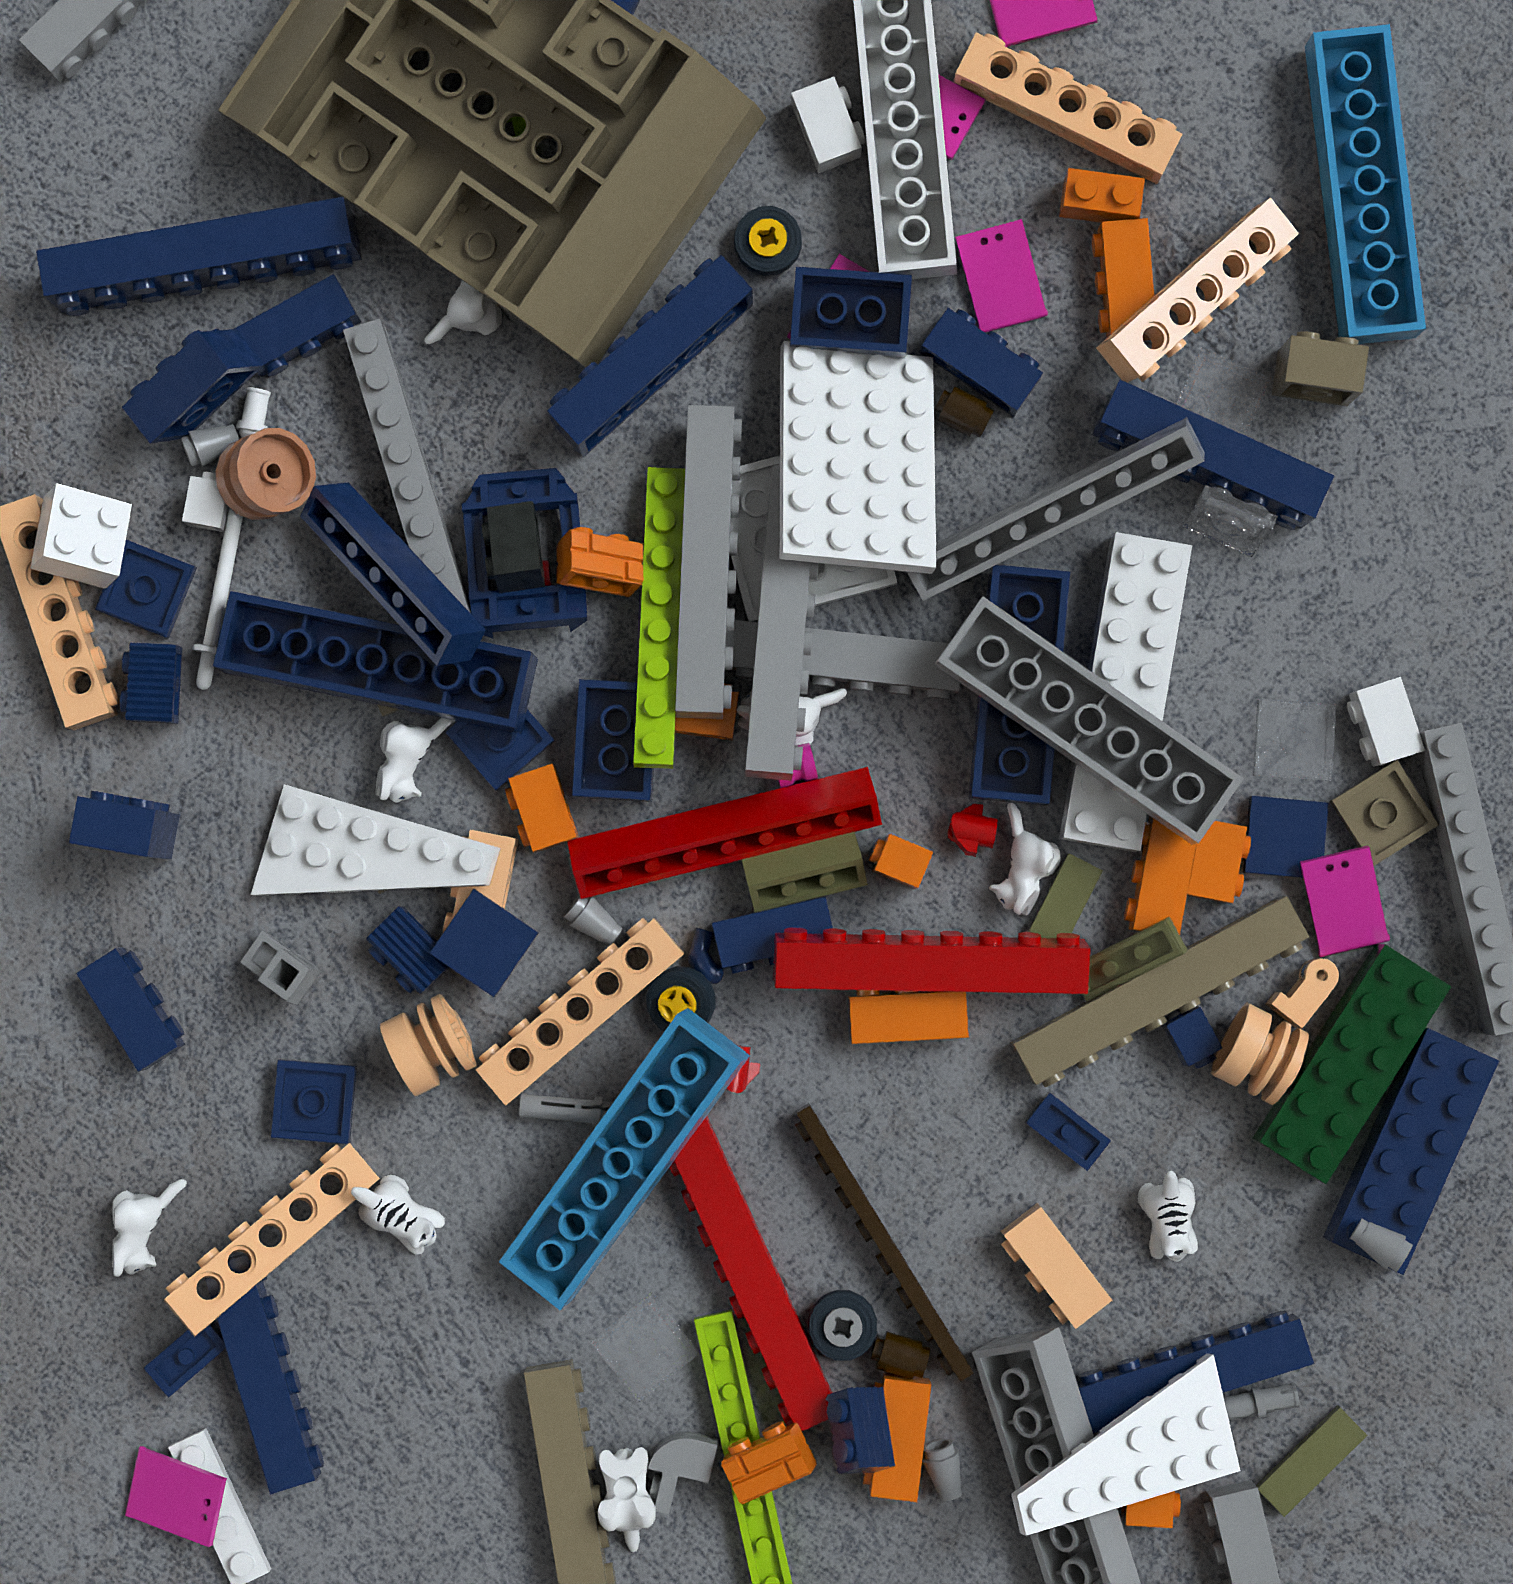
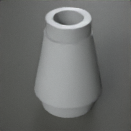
(208, 444)
(592, 919)
(1382, 1244)
(943, 1467)

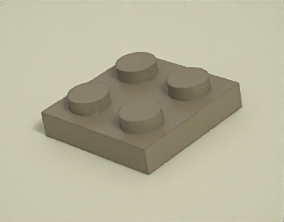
(1384, 812)

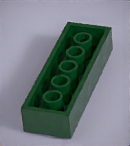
(1352, 1062)

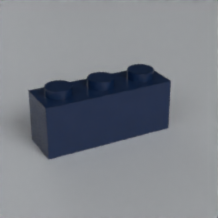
(299, 325)
(982, 360)
(753, 935)
(132, 1008)

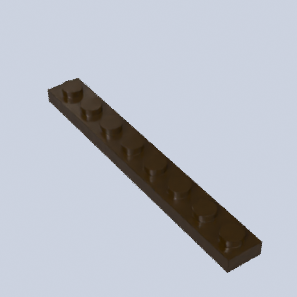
(890, 1257)

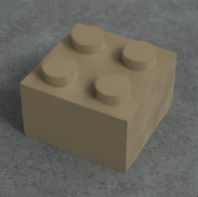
(1320, 369)

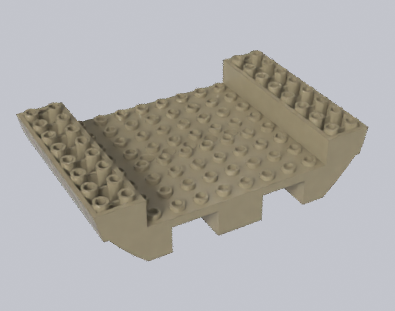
(550, 240)

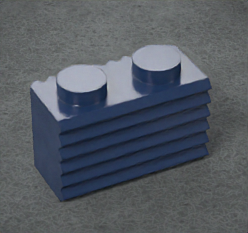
(152, 683)
(407, 948)
(860, 1430)

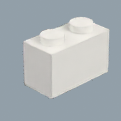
(827, 124)
(1385, 722)

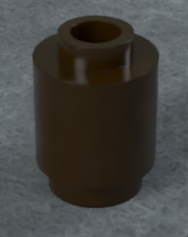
(963, 412)
(900, 1355)

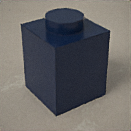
(1192, 1038)

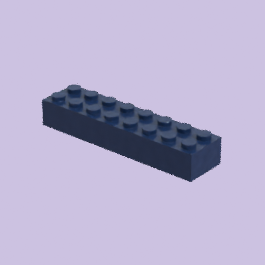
(199, 256)
(371, 663)

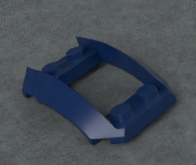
(530, 607)

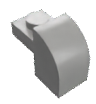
(280, 968)
(680, 1455)

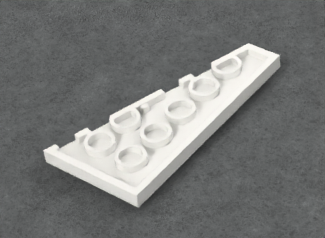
(346, 848)
(1147, 1451)

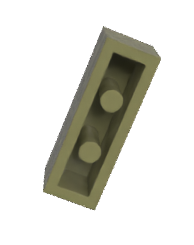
(804, 872)

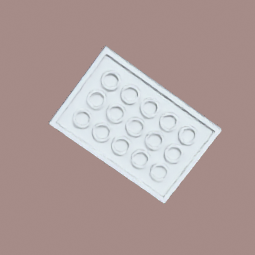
(857, 459)

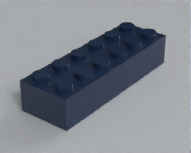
(650, 355)
(1231, 459)
(1006, 757)
(1413, 1141)

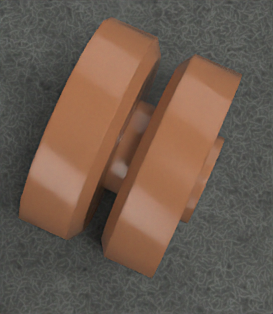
(265, 474)

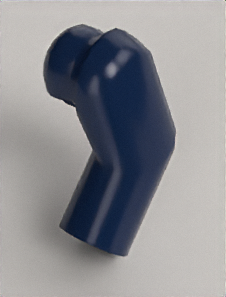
(700, 959)

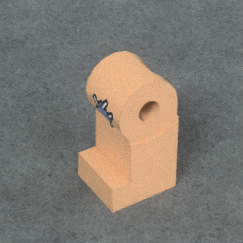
(1314, 985)

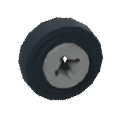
(834, 1313)

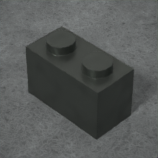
(514, 547)

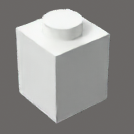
(204, 504)

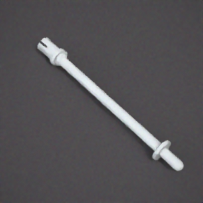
(251, 422)

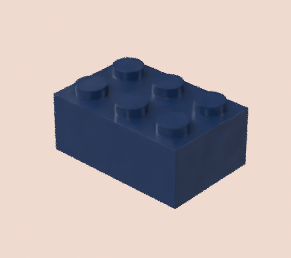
(851, 311)
(191, 384)
(607, 742)
(124, 825)

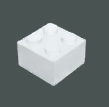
(81, 536)

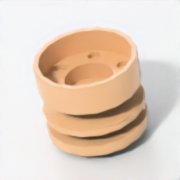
(425, 1046)
(1268, 1057)

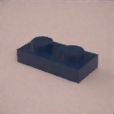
(1068, 1131)
(185, 1358)

